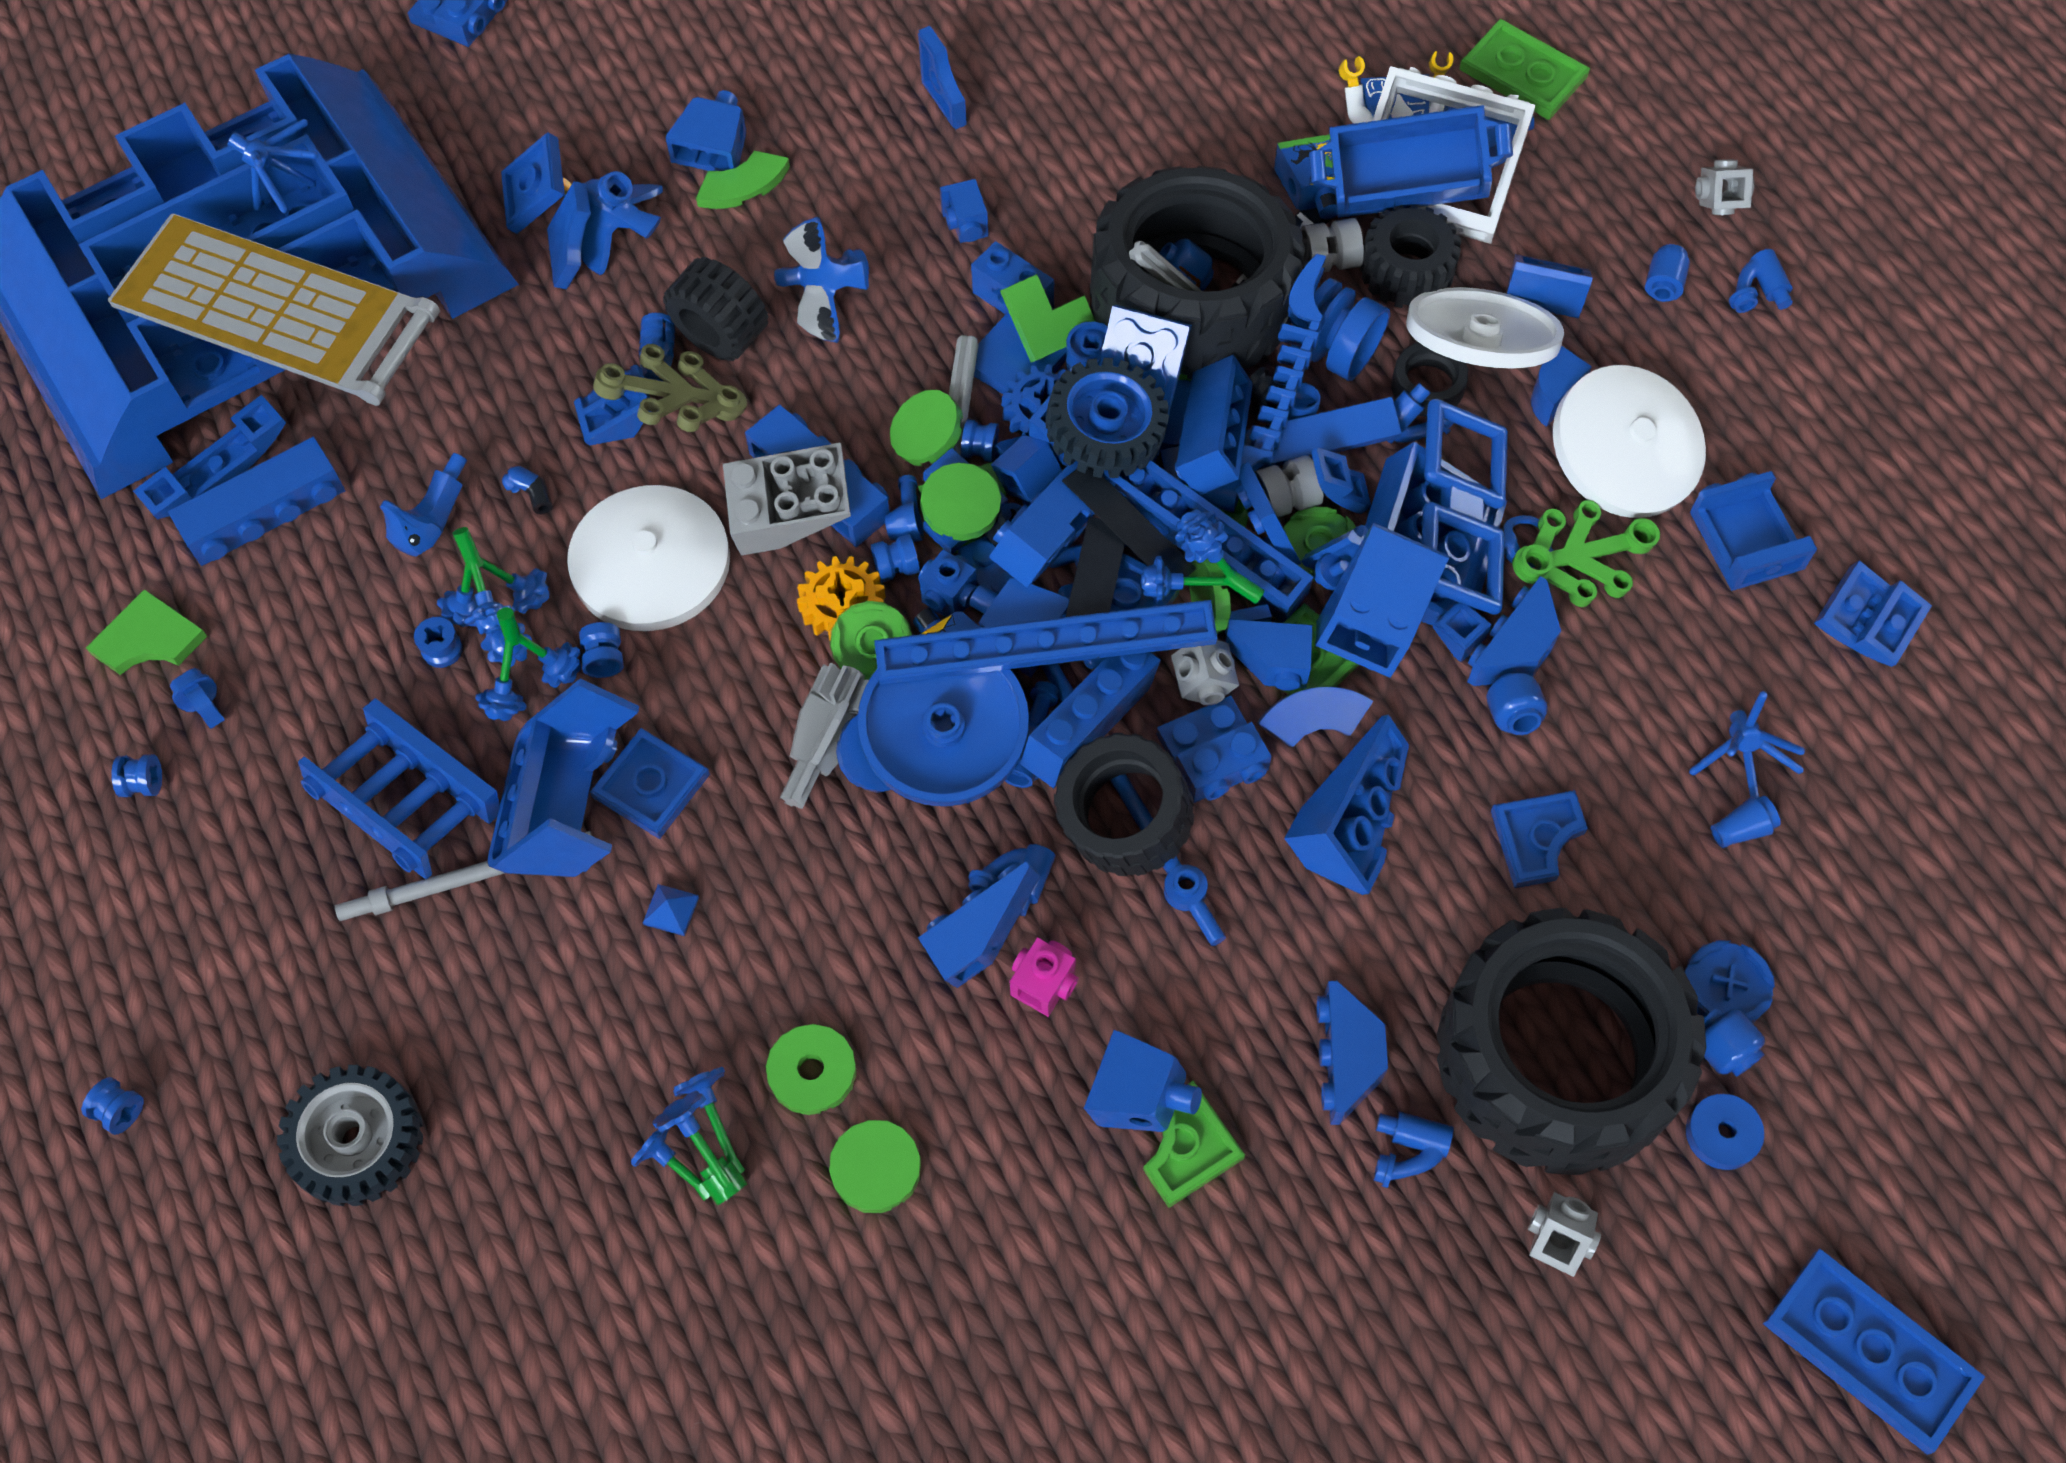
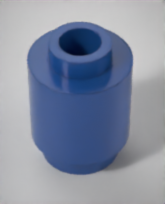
(1667, 273)

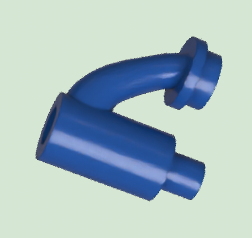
(1771, 278)
(1408, 407)
(1036, 855)
(1413, 1132)

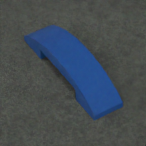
(229, 456)

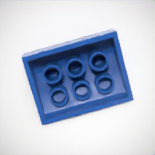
(1399, 508)

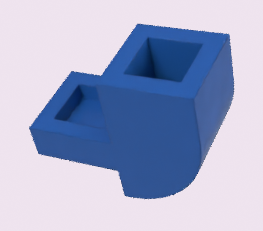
(1554, 381)

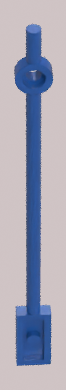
(1192, 899)

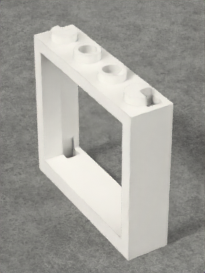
(1446, 92)

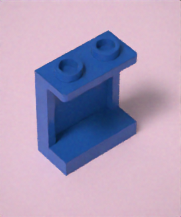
(1749, 531)

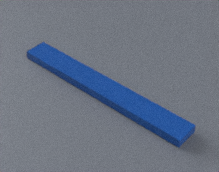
(1045, 642)

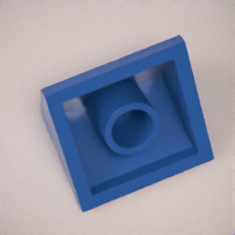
(1550, 284)

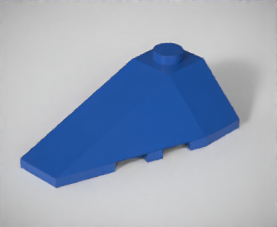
(1346, 817)

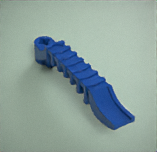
(1305, 333)

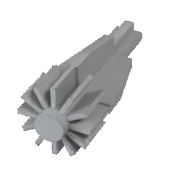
(823, 715)

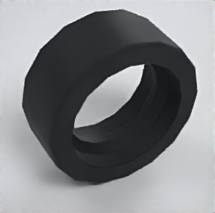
(1418, 356)

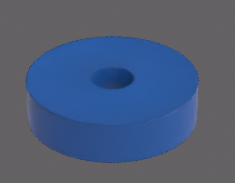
(1739, 1118)

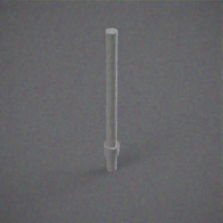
(383, 899)

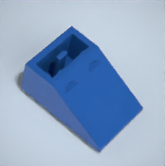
(1380, 600)

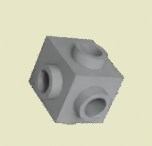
(1736, 189)
(1205, 672)
(1564, 1233)

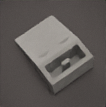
(785, 497)

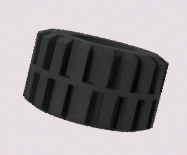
(1413, 233)
(715, 309)

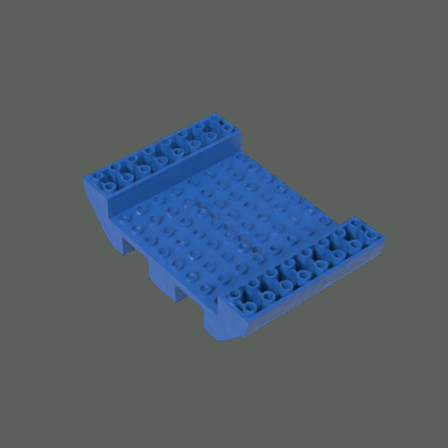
(372, 215)

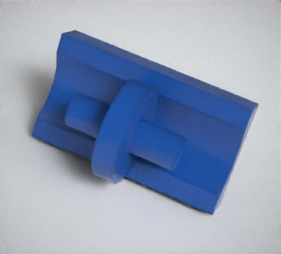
(1334, 557)

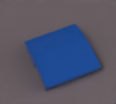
(1873, 615)

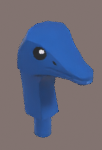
(421, 527)

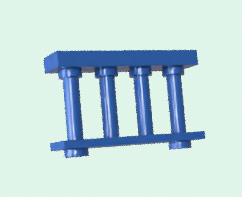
(412, 751)

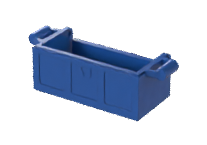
(1411, 160)

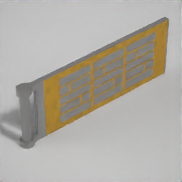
(271, 306)

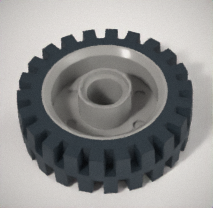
(369, 1163)

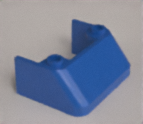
(551, 784)

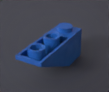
(975, 933)

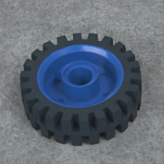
(1113, 444)

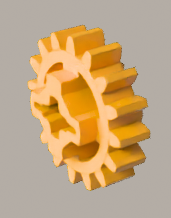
(820, 595)

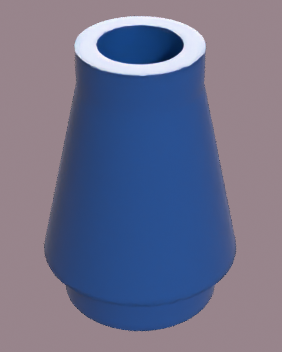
(1748, 821)

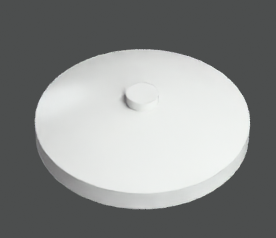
(1485, 327)
(1629, 441)
(649, 558)

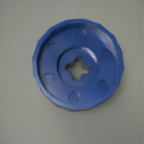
(1346, 331)

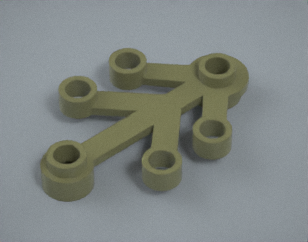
(719, 400)

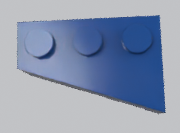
(1041, 530)

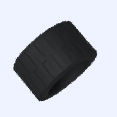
(1103, 761)

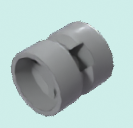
(1344, 243)
(1291, 486)

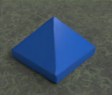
(671, 910)

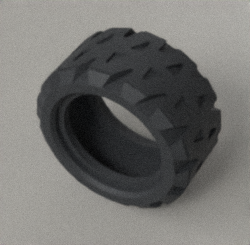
(1228, 220)
(1627, 975)

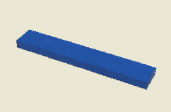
(1329, 430)

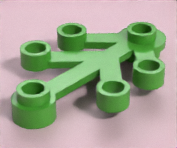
(1581, 554)

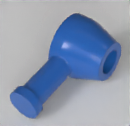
(905, 518)

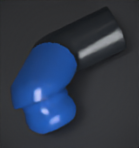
(533, 484)

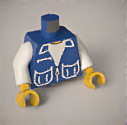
(1364, 97)

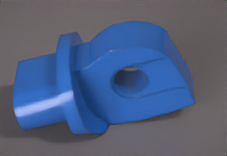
(195, 693)

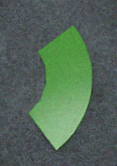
(751, 178)

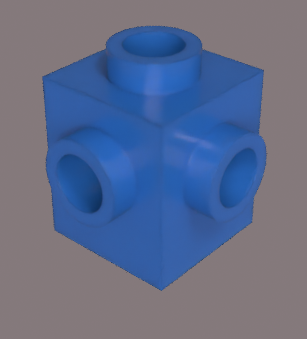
(947, 583)

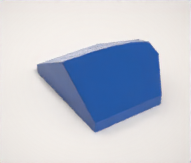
(610, 419)

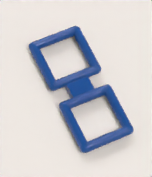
(1464, 502)

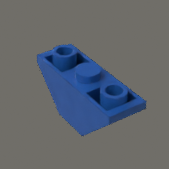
(1520, 640)
(1352, 1051)

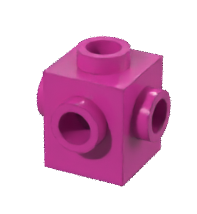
(1043, 975)

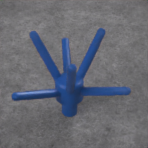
(260, 156)
(1747, 738)

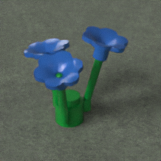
(721, 1177)

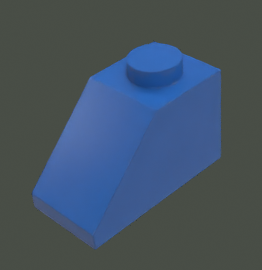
(1273, 651)

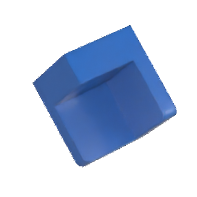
(1026, 467)

